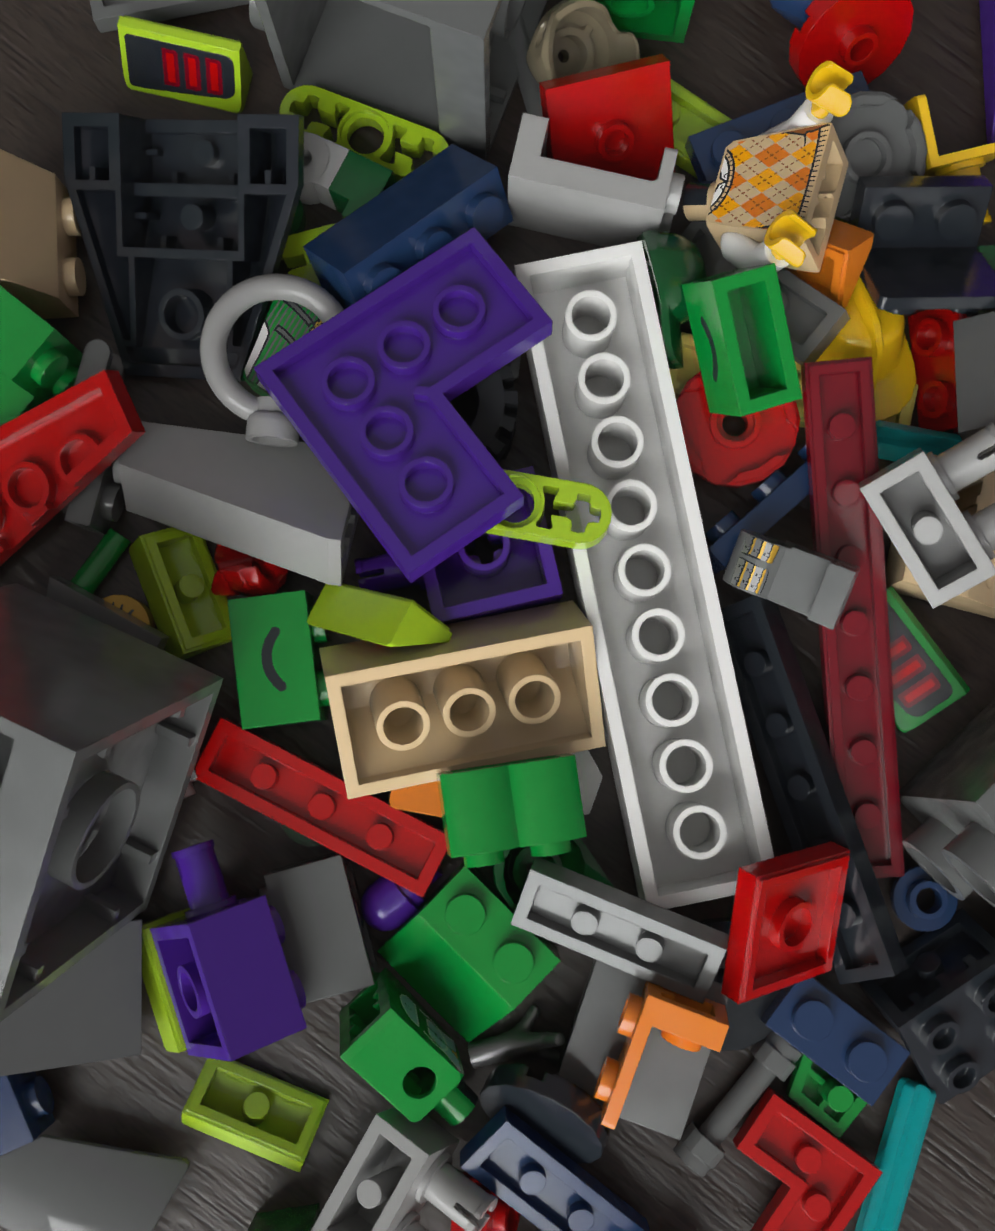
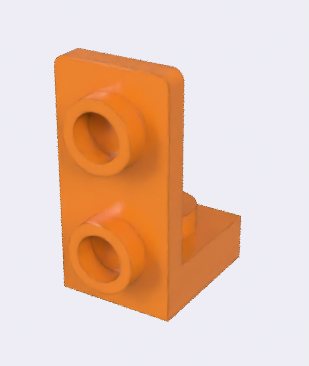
(682, 1023)

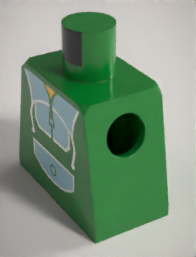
(404, 1052)

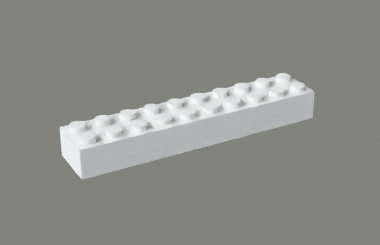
(649, 583)

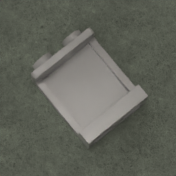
(584, 200)

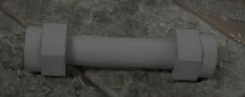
(701, 1145)

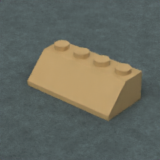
(486, 697)

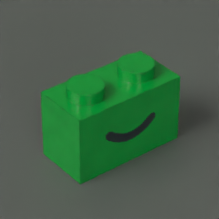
(742, 340)
(278, 660)

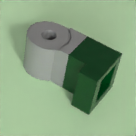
(340, 176)

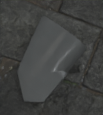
(85, 1186)

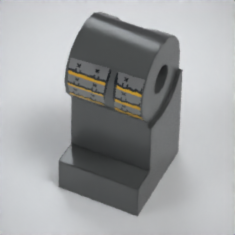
(791, 576)

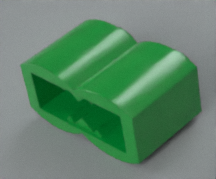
(511, 807)

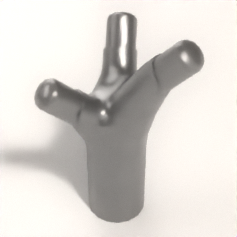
(517, 1043)

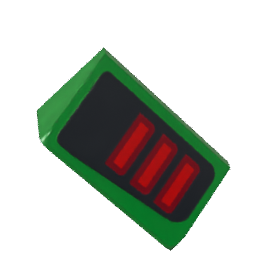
(921, 673)

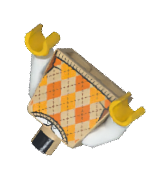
(780, 187)

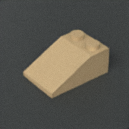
(38, 240)

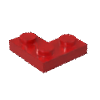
(819, 1172)

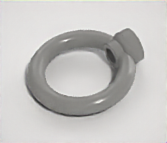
(264, 418)

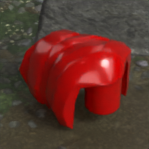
(245, 574)

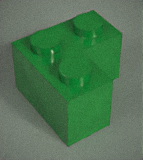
(33, 359)

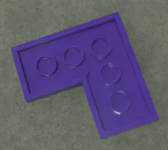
(378, 392)

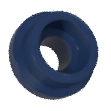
(903, 901)

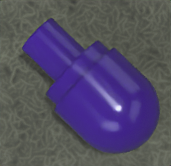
(388, 905)

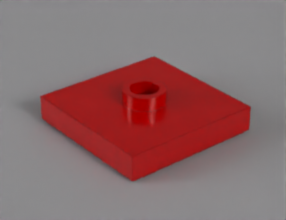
(612, 117)
(784, 920)

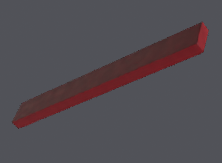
(857, 651)

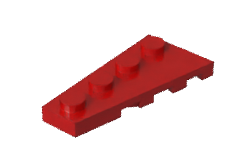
(59, 451)

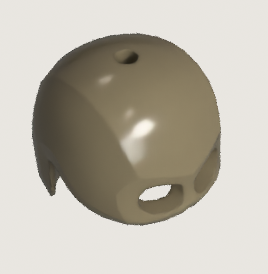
(584, 37)

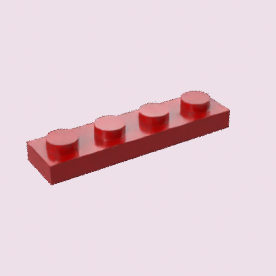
(318, 807)

